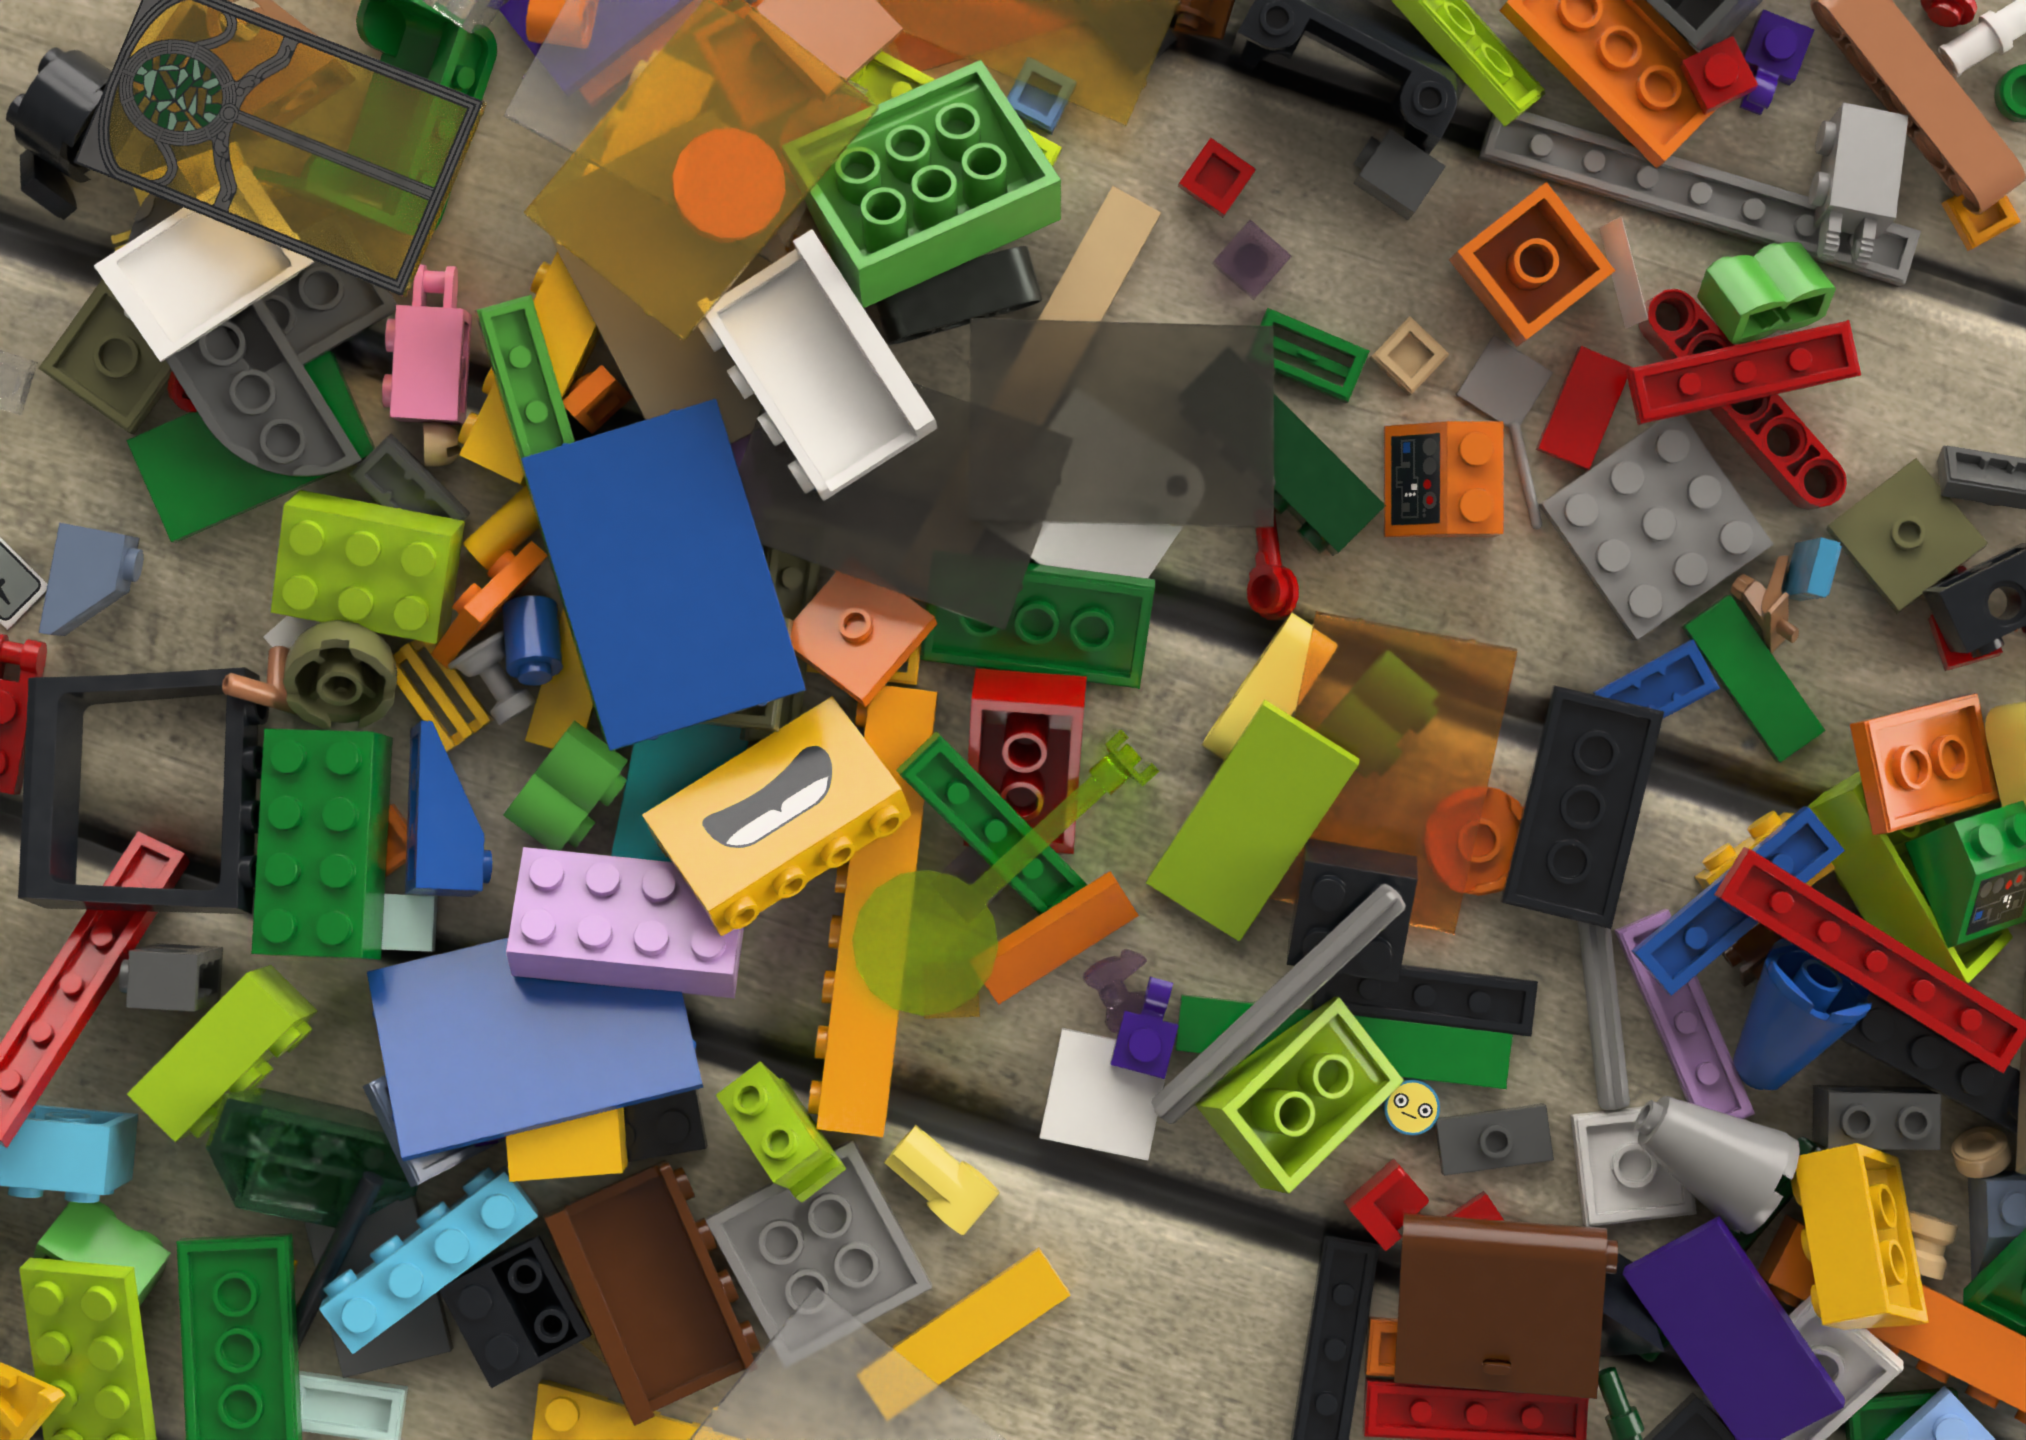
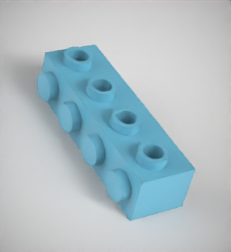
(428, 1259)

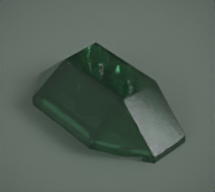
(300, 1156)

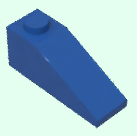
(442, 831)

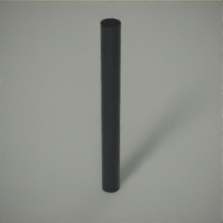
(336, 1251)

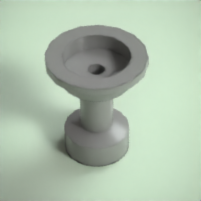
(484, 660)

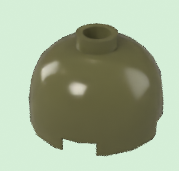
(340, 674)

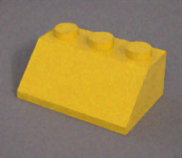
(1859, 1239)

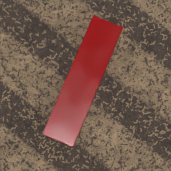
(1743, 372)
(1469, 1414)

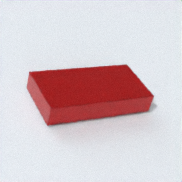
(1583, 408)

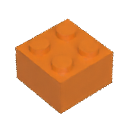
(1531, 264)

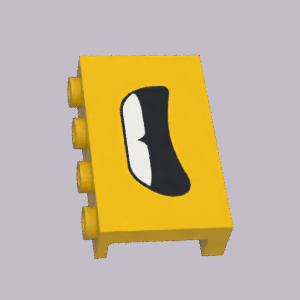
(778, 815)

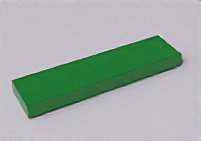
(986, 821)

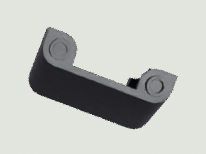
(1369, 38)

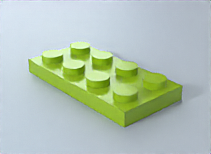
(89, 1346)

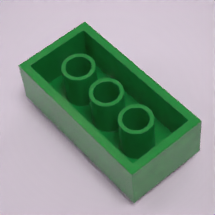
(322, 844)

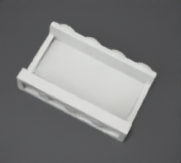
(817, 369)

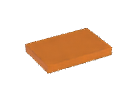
(1924, 763)

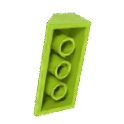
(1886, 885)

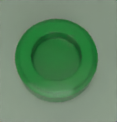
(2011, 94)

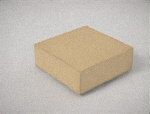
(1409, 356)

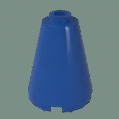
(1794, 1016)

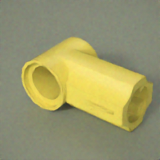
(952, 1188)

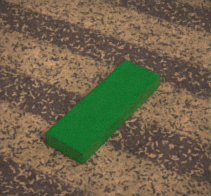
(1753, 678)

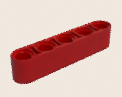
(1767, 412)

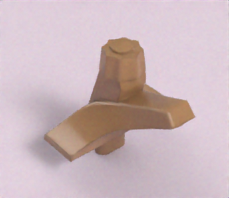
(1769, 606)

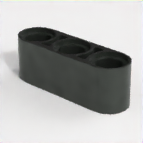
(974, 289)

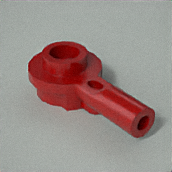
(1271, 587)

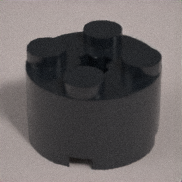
(59, 108)

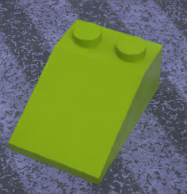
(1300, 1096)

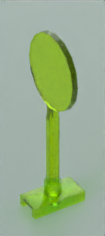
(930, 937)

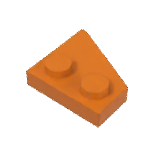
(481, 606)

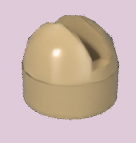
(440, 444)

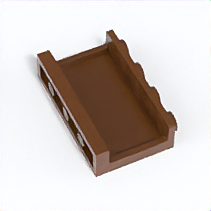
(652, 1288)

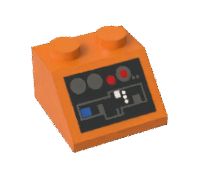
(1444, 479)

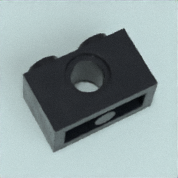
(1963, 609)

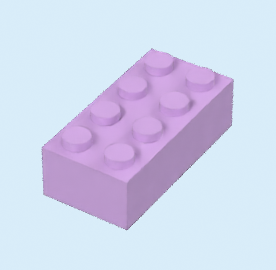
(617, 926)

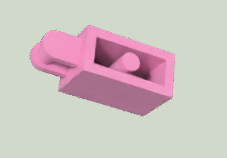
(429, 354)

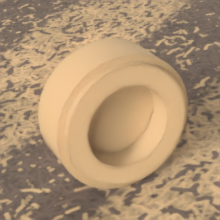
(1981, 1152)

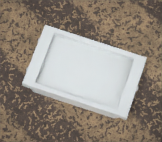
(193, 278)

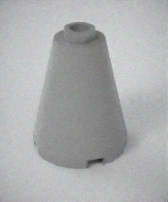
(1719, 1158)

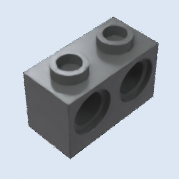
(172, 977)
(1877, 1117)

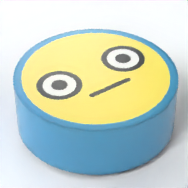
(1412, 1107)

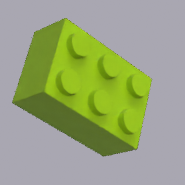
(367, 566)
(224, 1053)

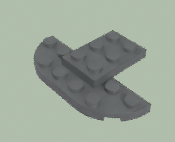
(251, 369)

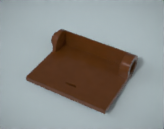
(1502, 1294)

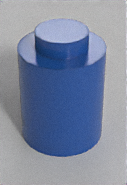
(532, 639)

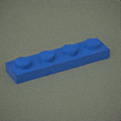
(1710, 925)

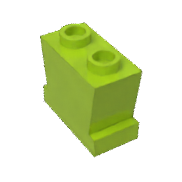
(780, 1132)

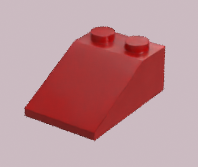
(1028, 740)

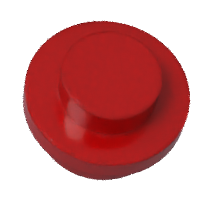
(1950, 12)

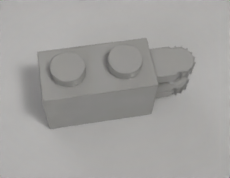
(1857, 178)

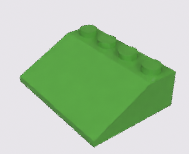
(933, 186)

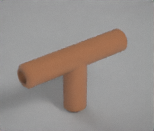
(267, 694)

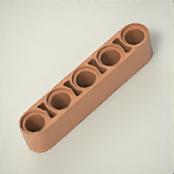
(1917, 84)

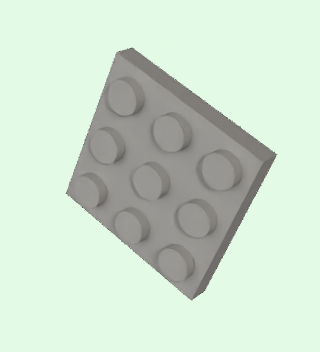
(1656, 525)
(835, 1239)

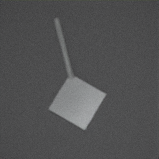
(1505, 388)

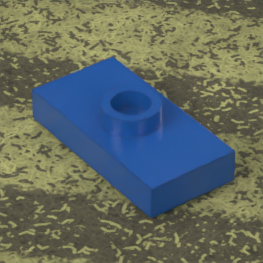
(1665, 682)

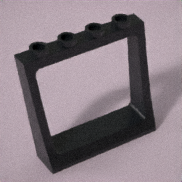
(53, 793)

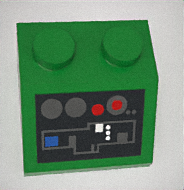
(1975, 873)

